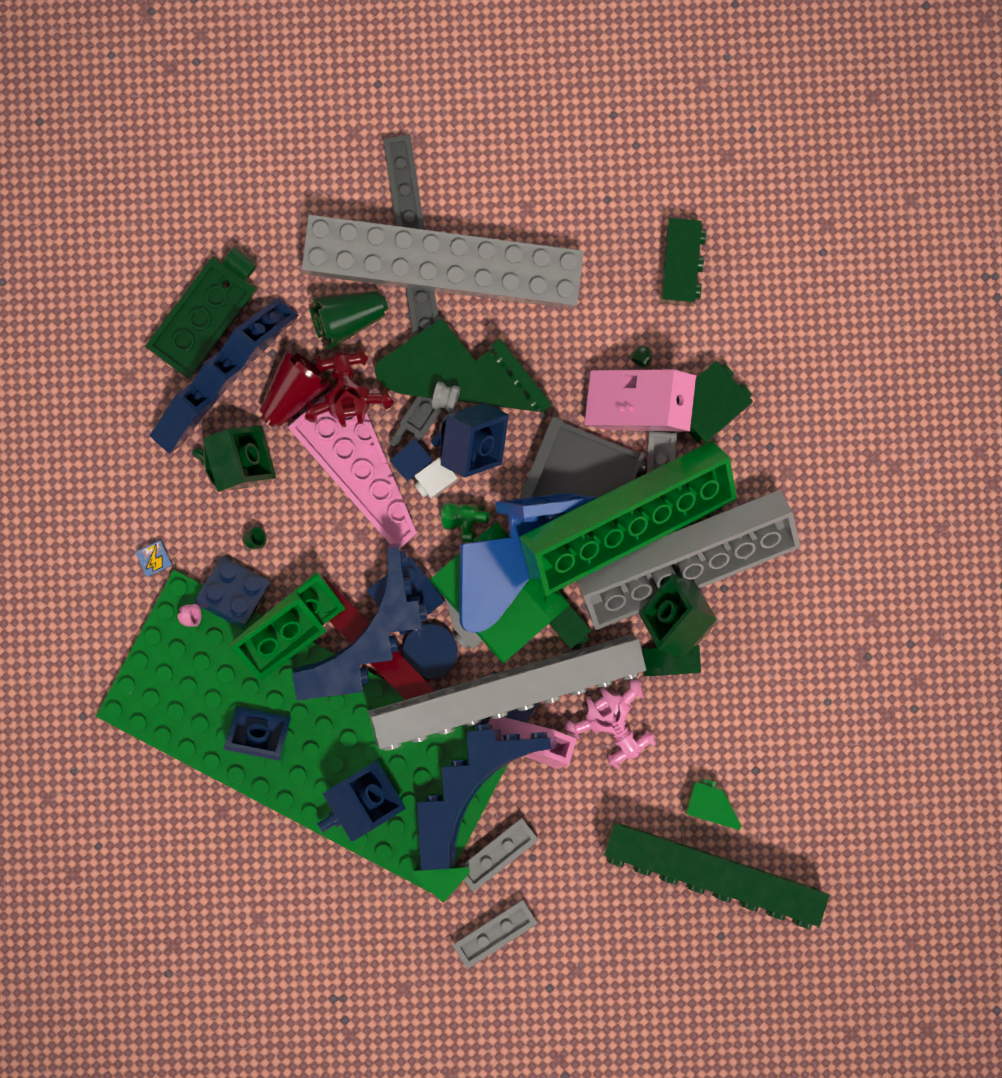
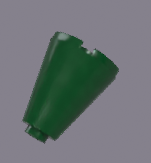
(345, 315)

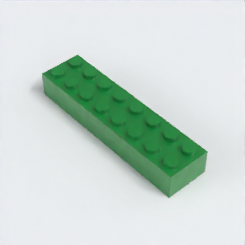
(628, 518)

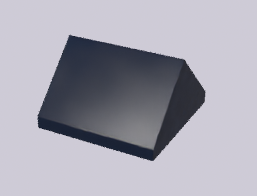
(258, 733)

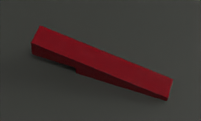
(395, 672)

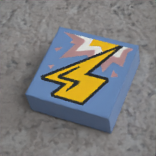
(154, 558)

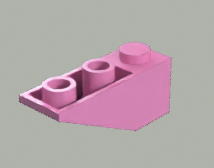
(555, 757)

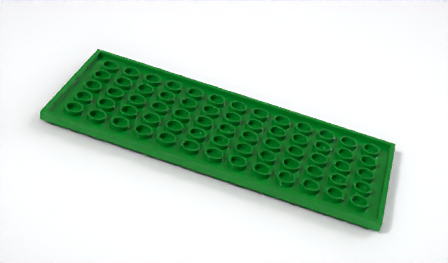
(182, 698)

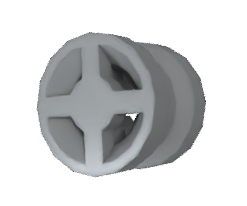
(445, 397)

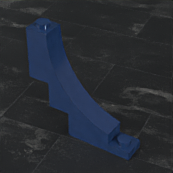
(220, 372)

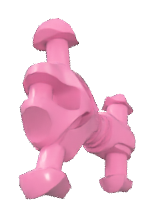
(609, 716)

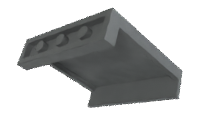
(580, 464)

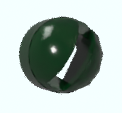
(642, 356)
(254, 538)

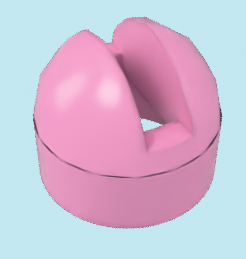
(189, 615)

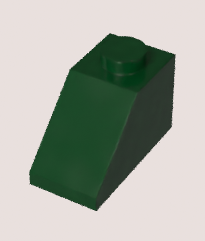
(662, 663)

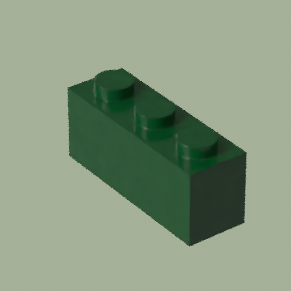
(682, 262)

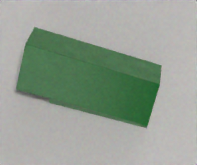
(288, 626)

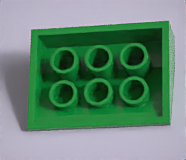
(522, 619)

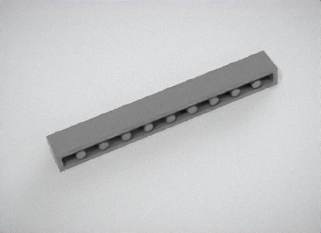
(506, 691)

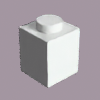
(434, 480)

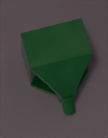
(236, 458)
(678, 616)

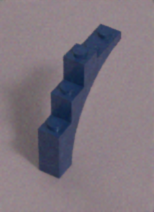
(344, 670)
(441, 819)

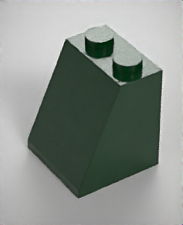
(716, 402)

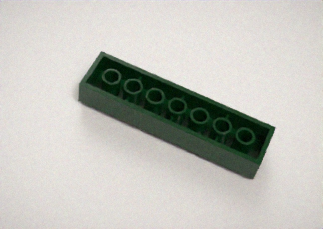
(716, 874)

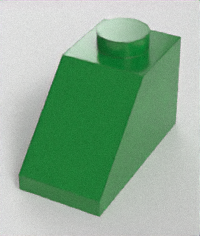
(711, 804)

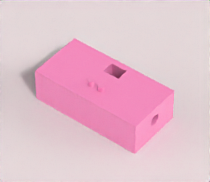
(640, 400)

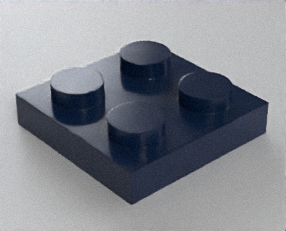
(232, 592)

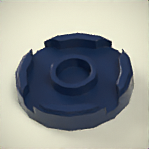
(430, 651)

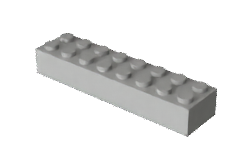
(696, 553)

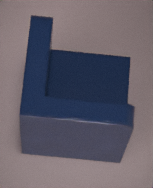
(411, 460)

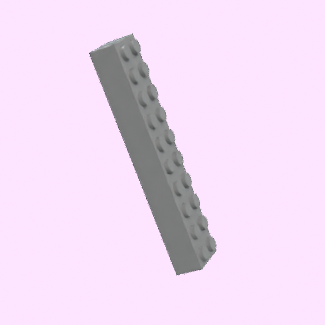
(442, 262)

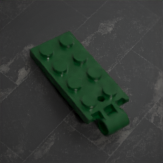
(204, 313)

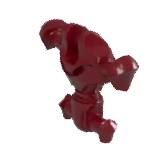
(347, 397)

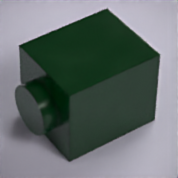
(571, 628)

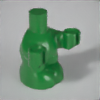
(463, 517)

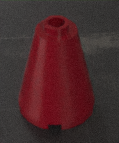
(291, 388)

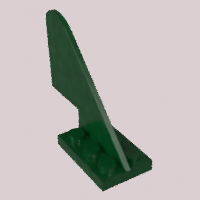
(441, 357)

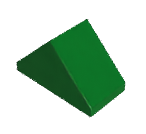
(442, 881)

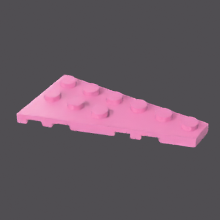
(360, 469)

